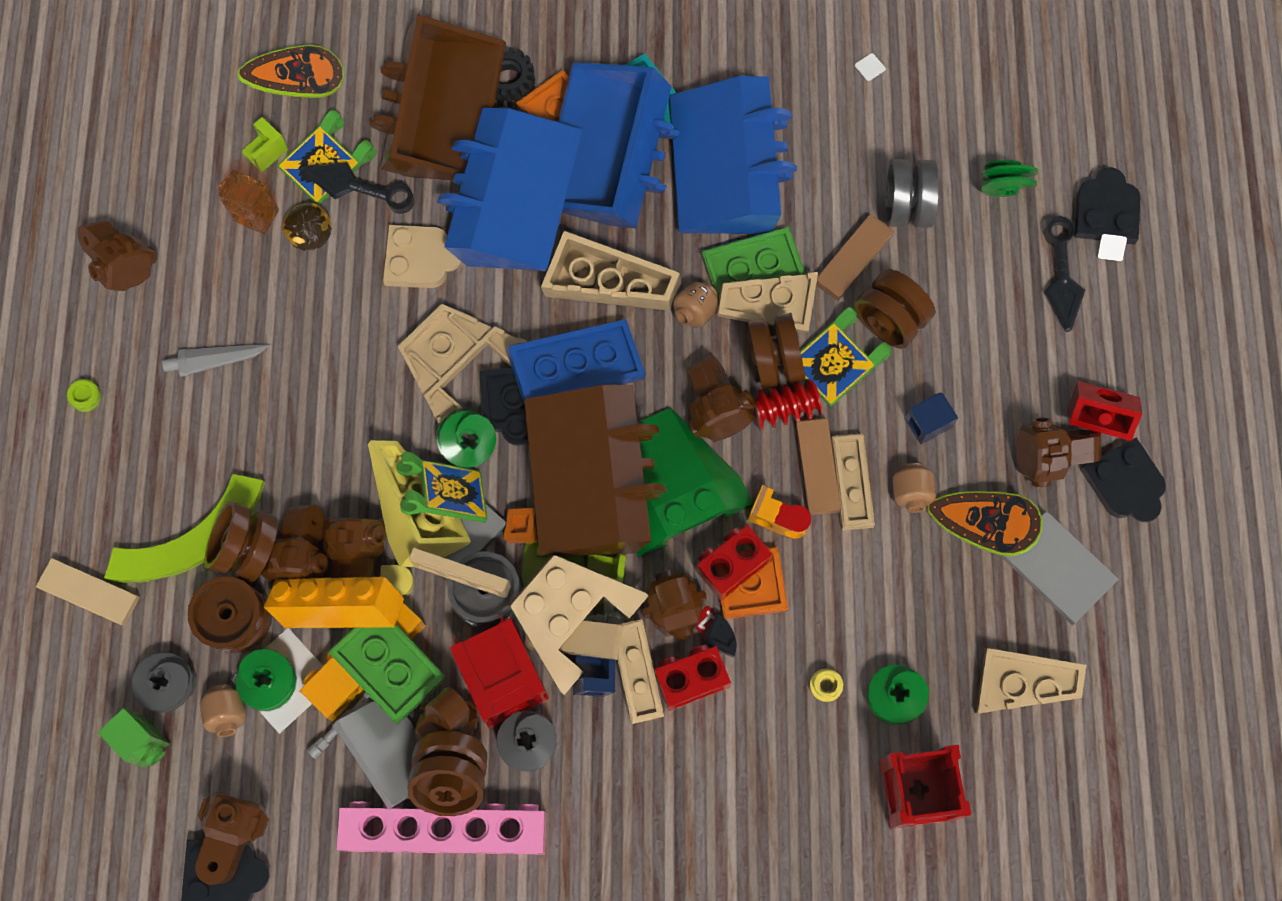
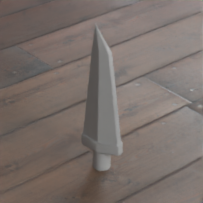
(202, 359)

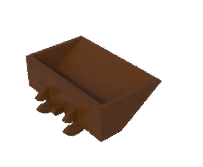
(438, 97)
(589, 471)

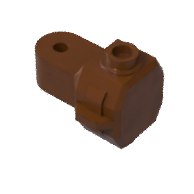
(116, 257)
(719, 406)
(1049, 451)
(353, 545)
(297, 549)
(674, 605)
(447, 713)
(228, 828)

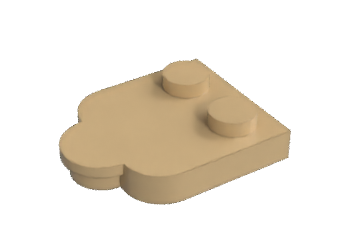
(417, 257)

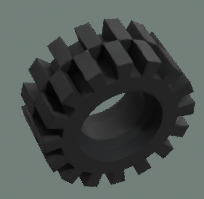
(523, 85)

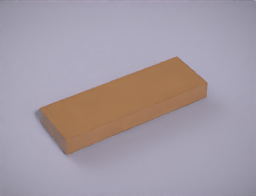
(854, 257)
(818, 467)

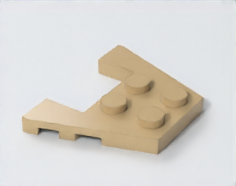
(444, 348)
(558, 602)

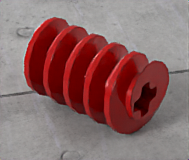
(786, 403)

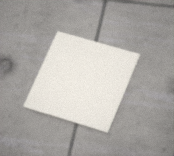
(303, 663)

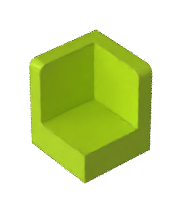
(266, 147)
(607, 566)

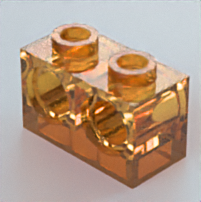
(248, 201)

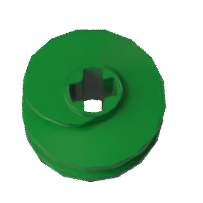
(1007, 177)
(480, 432)
(268, 664)
(908, 683)

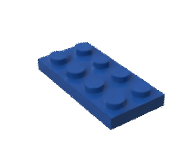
(576, 360)

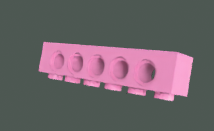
(354, 835)

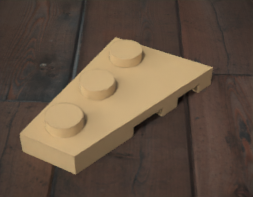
(768, 298)
(1023, 680)

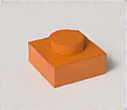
(521, 526)

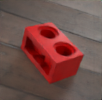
(739, 567)
(695, 685)

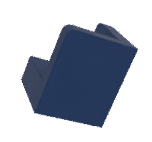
(931, 418)
(597, 676)

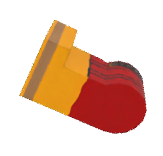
(778, 516)

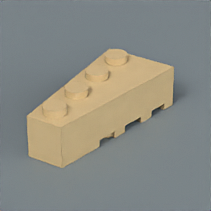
(605, 275)

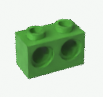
(134, 738)

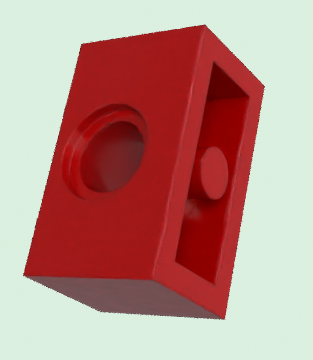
(1104, 410)

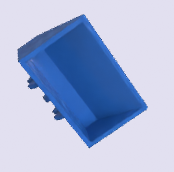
(621, 125)
(728, 157)
(510, 190)

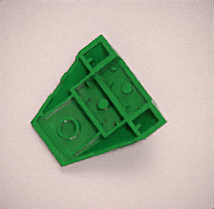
(695, 481)

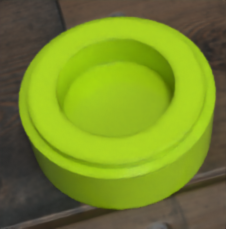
(84, 395)

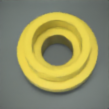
(833, 677)

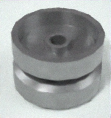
(911, 193)
(484, 610)

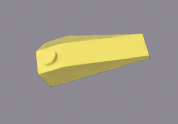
(422, 531)

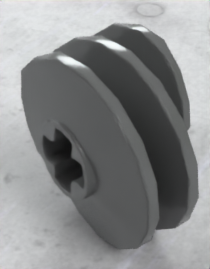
(167, 666)
(518, 756)

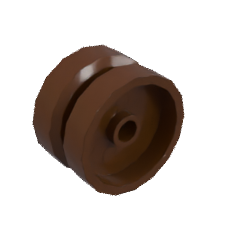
(894, 308)
(776, 350)
(241, 542)
(211, 610)
(447, 773)

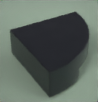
(722, 636)

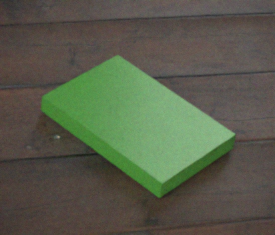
(753, 258)
(388, 668)

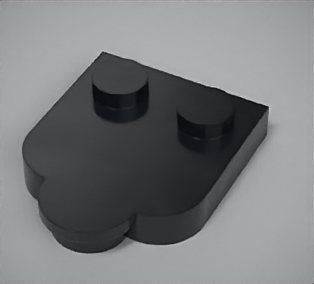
(1108, 207)
(504, 404)
(1127, 482)
(250, 877)

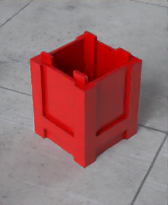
(498, 673)
(939, 774)

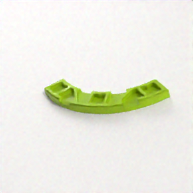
(184, 552)

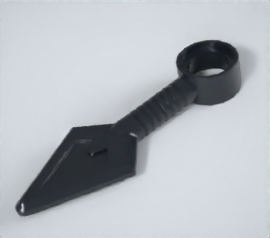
(339, 180)
(1064, 292)

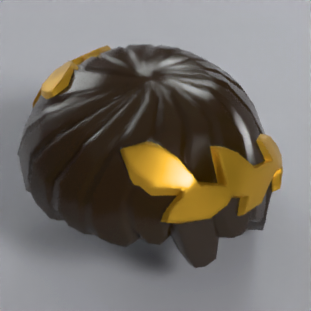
(307, 226)

